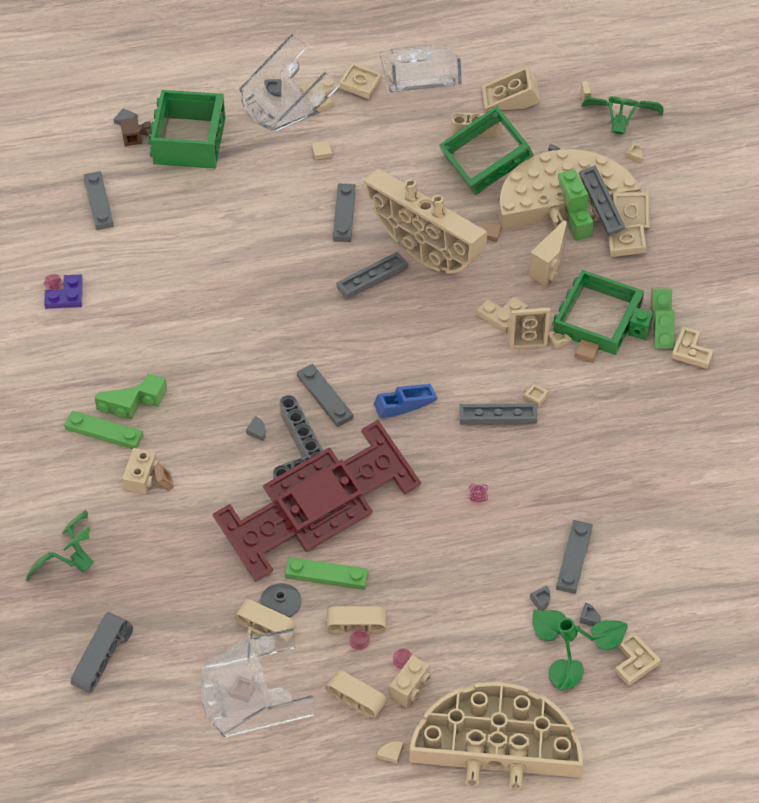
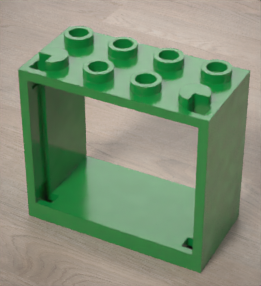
(192, 107)

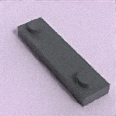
(98, 200)
(601, 200)
(344, 212)
(372, 275)
(325, 395)
(498, 413)
(574, 557)

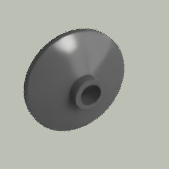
(287, 605)

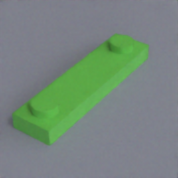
(103, 430)
(326, 573)

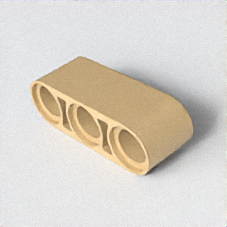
(461, 120)
(262, 618)
(351, 618)
(356, 694)

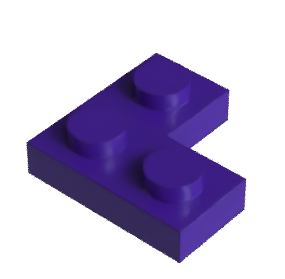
(67, 297)

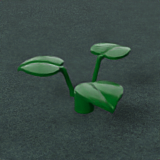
(620, 122)
(79, 557)
(550, 623)

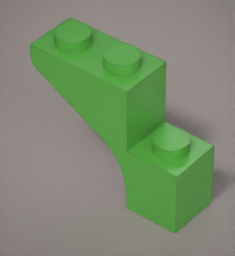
(576, 201)
(662, 317)
(126, 401)

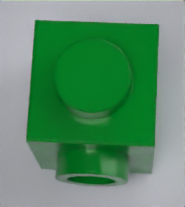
(640, 323)

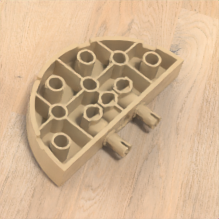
(534, 192)
(424, 225)
(498, 730)

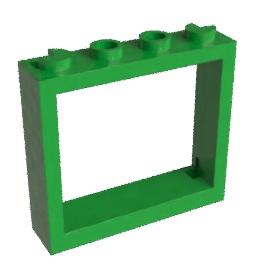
(500, 167)
(605, 286)

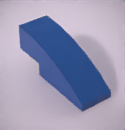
(404, 400)

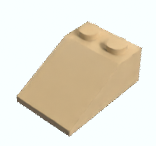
(512, 91)
(547, 256)
(528, 328)

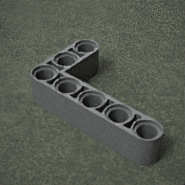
(300, 431)

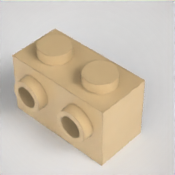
(140, 471)
(409, 682)

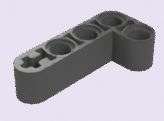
(100, 650)

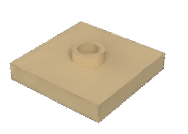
(360, 80)
(633, 207)
(628, 241)

